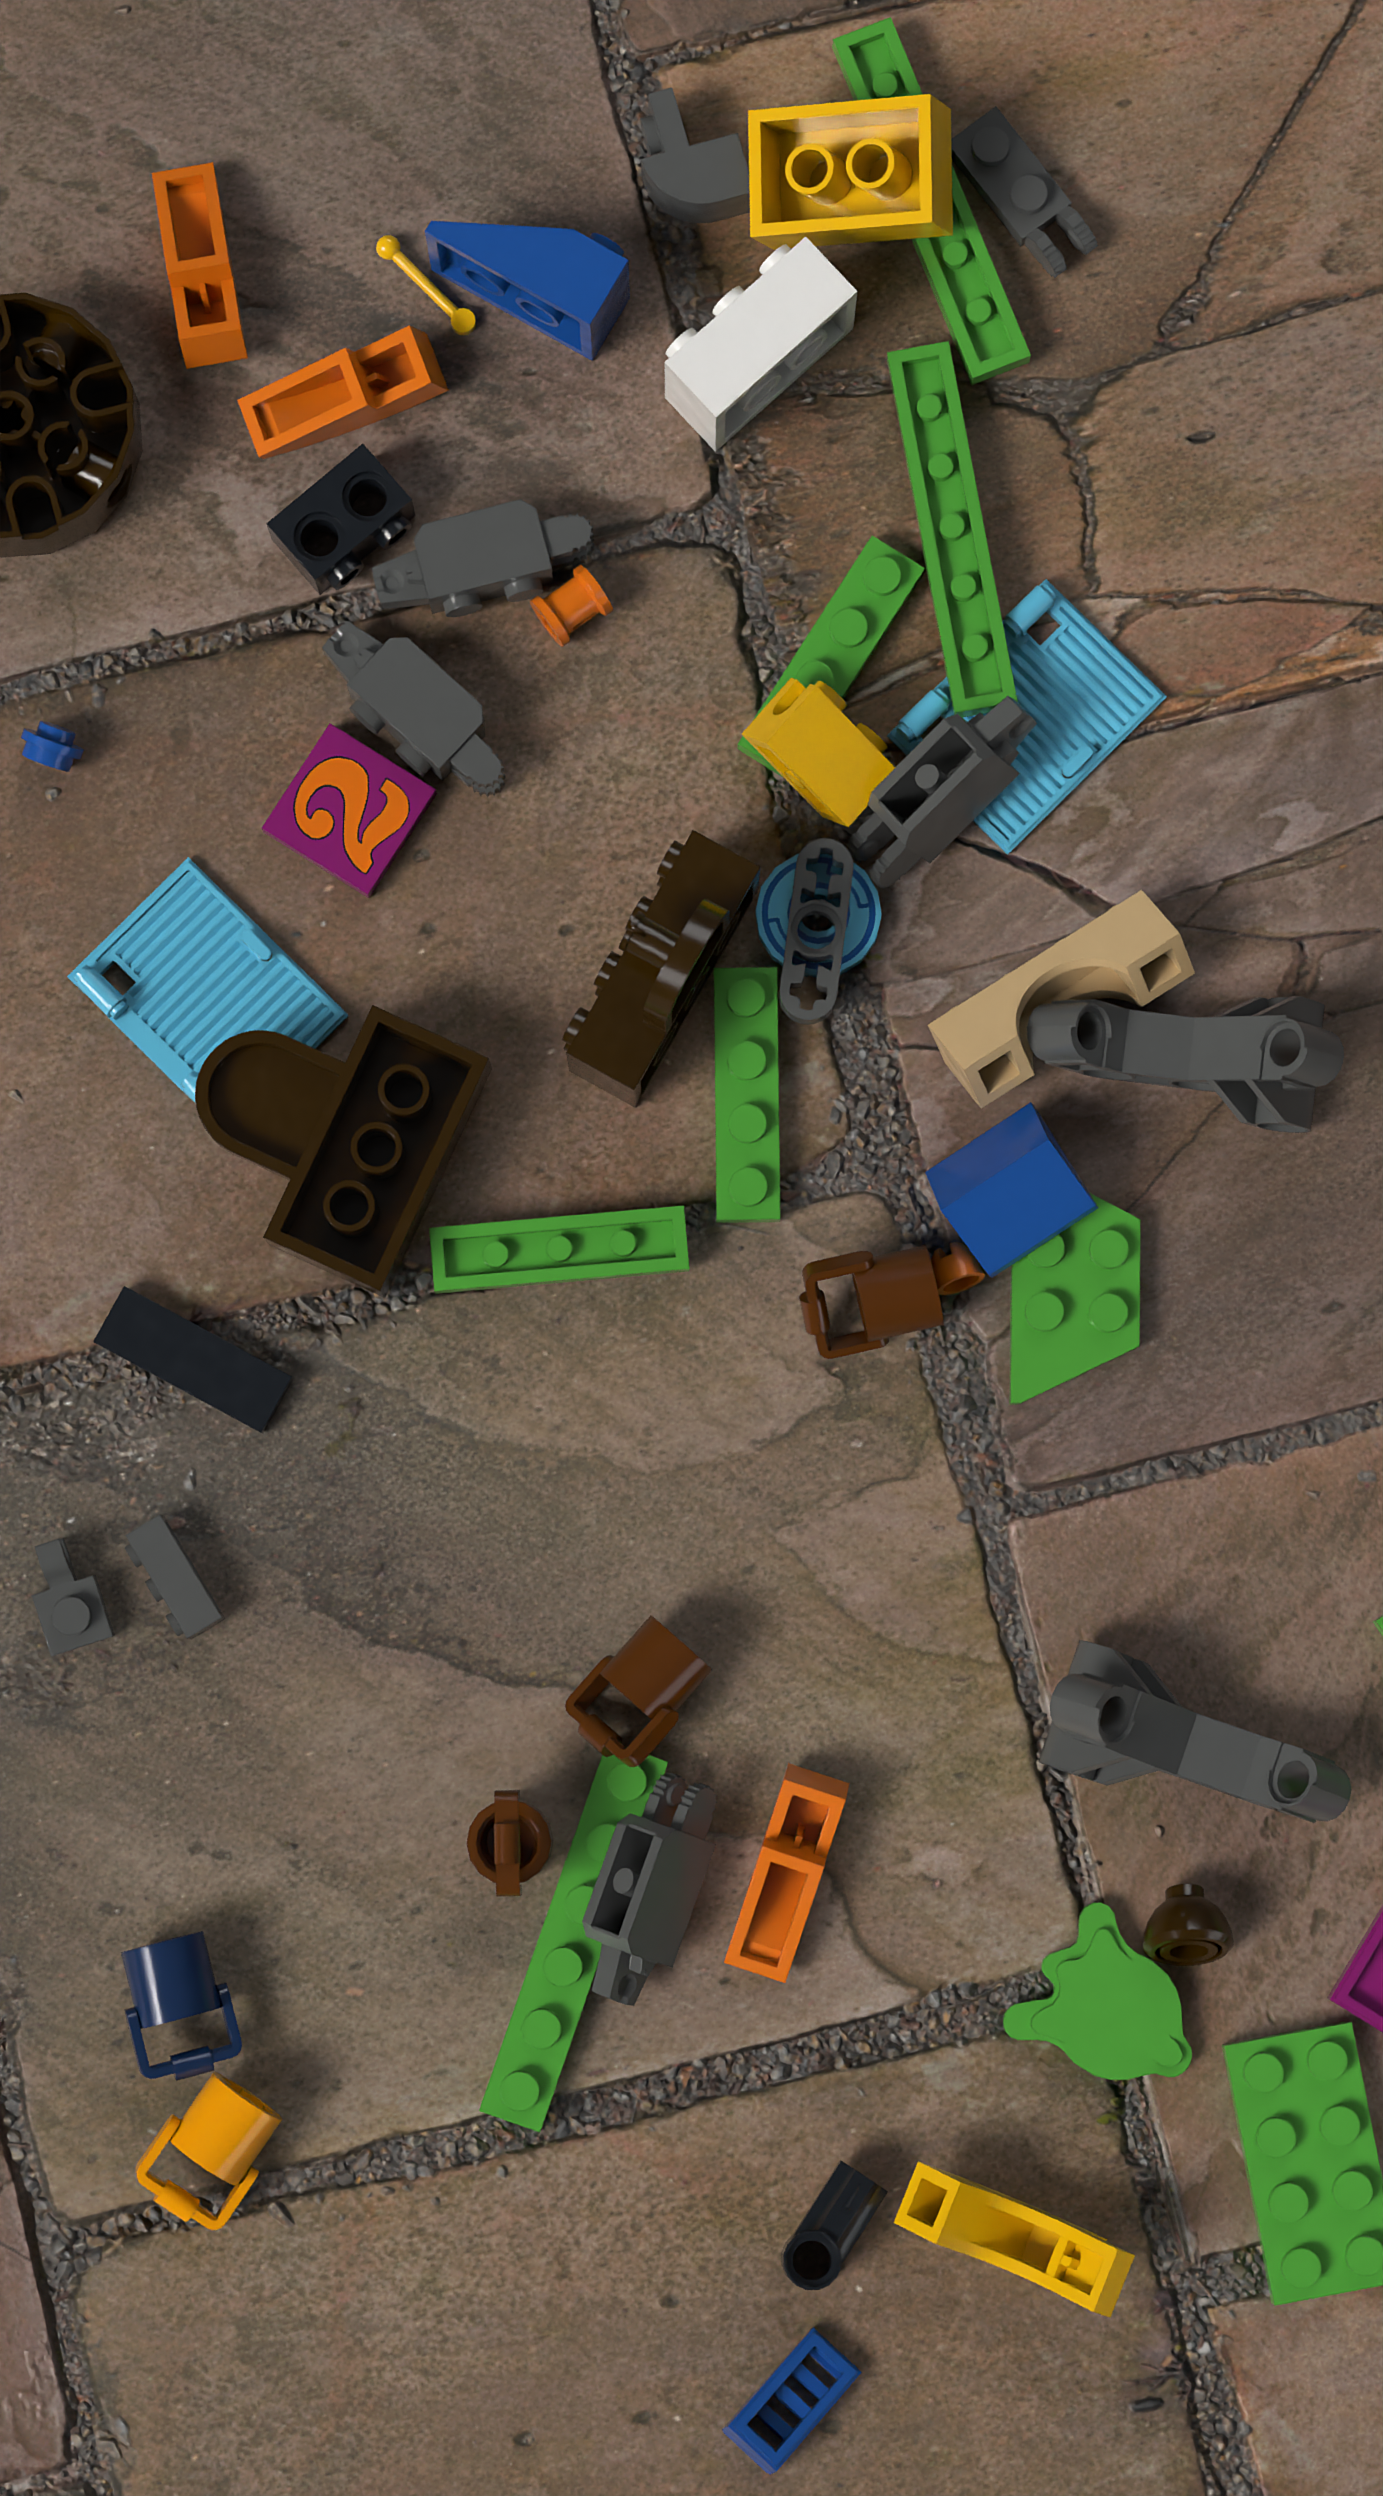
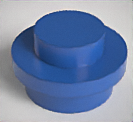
(51, 746)

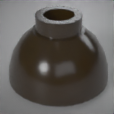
(1187, 1929)

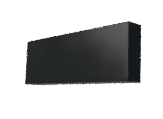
(193, 1359)

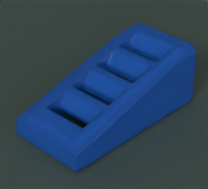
(751, 2442)

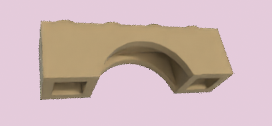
(1119, 955)

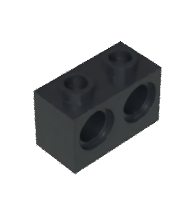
(329, 509)

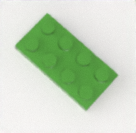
(1309, 2160)

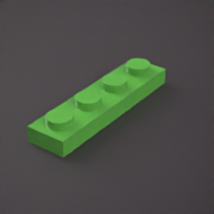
(850, 625)
(746, 1095)
(559, 1249)

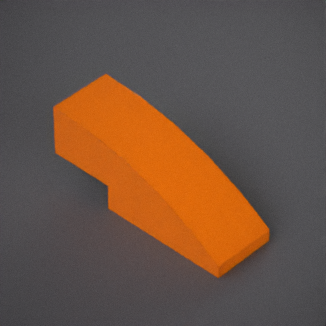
(199, 265)
(343, 393)
(787, 1873)

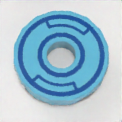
(774, 911)

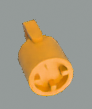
(222, 2135)

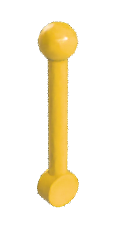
(462, 319)

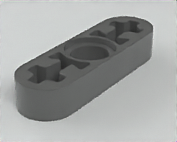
(805, 883)

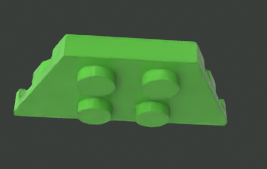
(1075, 1302)

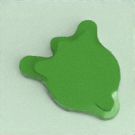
(1107, 2006)

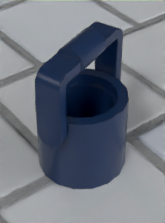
(170, 1984)

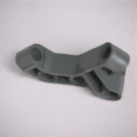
(1255, 1056)
(1123, 1722)

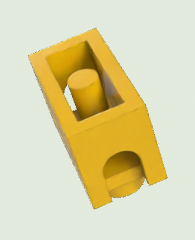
(820, 749)

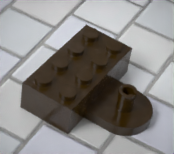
(664, 966)
(350, 1136)

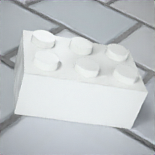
(758, 342)

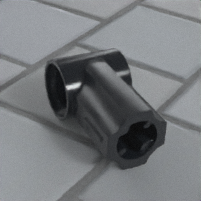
(835, 2221)

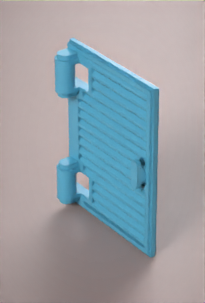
(1077, 693)
(200, 978)

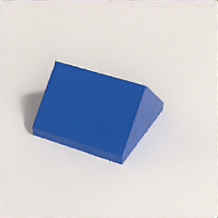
(1010, 1190)

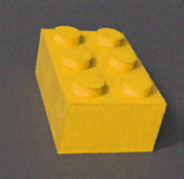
(851, 171)

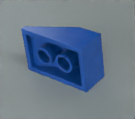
(540, 275)

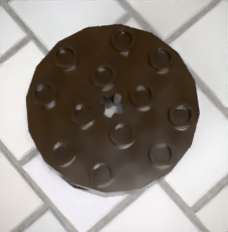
(79, 428)

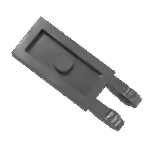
(1019, 189)

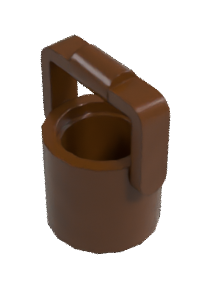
(892, 1292)
(655, 1675)
(509, 1842)

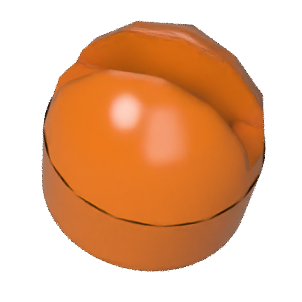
(956, 1271)

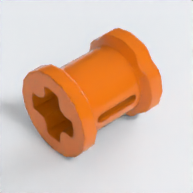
(571, 605)

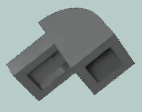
(692, 181)

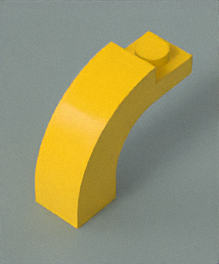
(1014, 2237)

